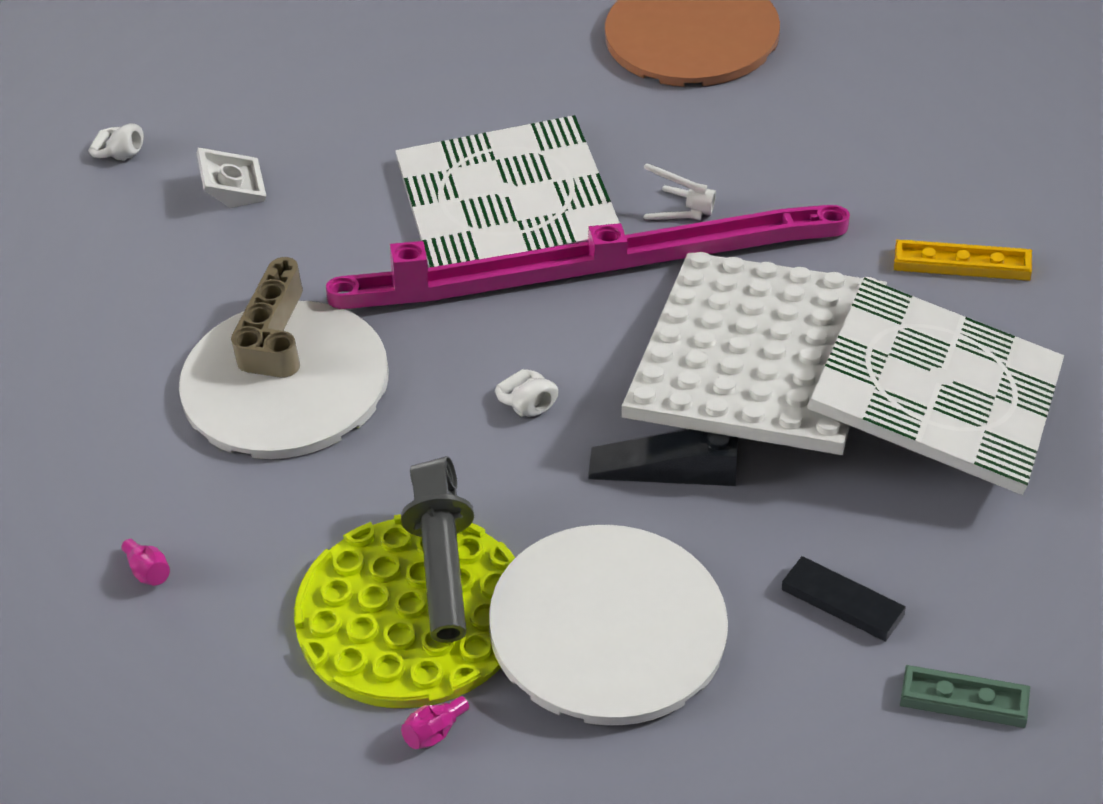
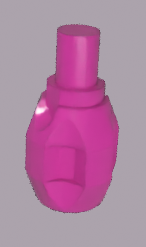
(146, 562)
(432, 723)

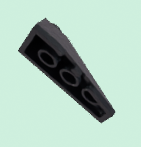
(668, 457)

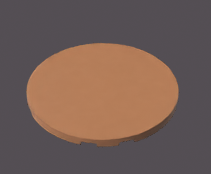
(692, 38)

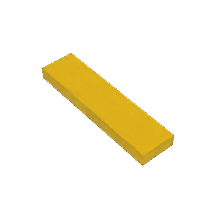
(963, 259)

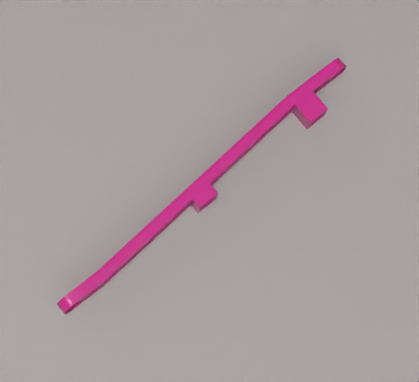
(604, 251)

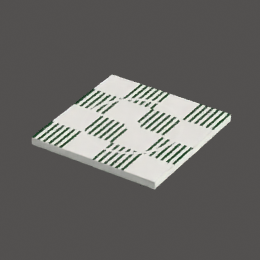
(504, 191)
(939, 385)

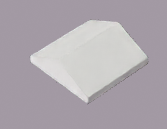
(231, 177)

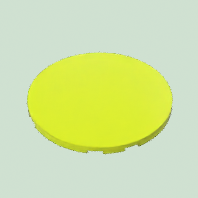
(368, 617)

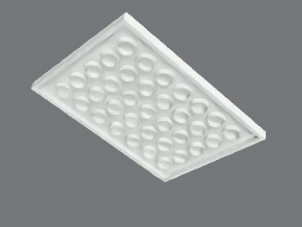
(744, 352)

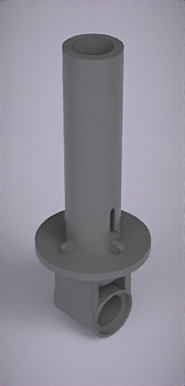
(437, 518)

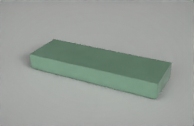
(965, 696)

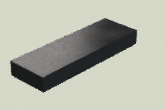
(843, 598)

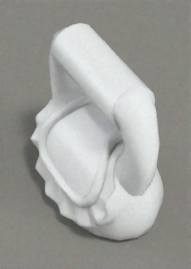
(122, 144)
(530, 394)

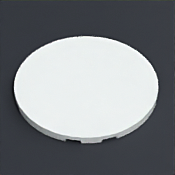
(291, 416)
(608, 624)

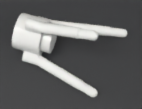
(698, 197)

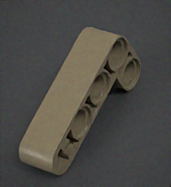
(260, 336)

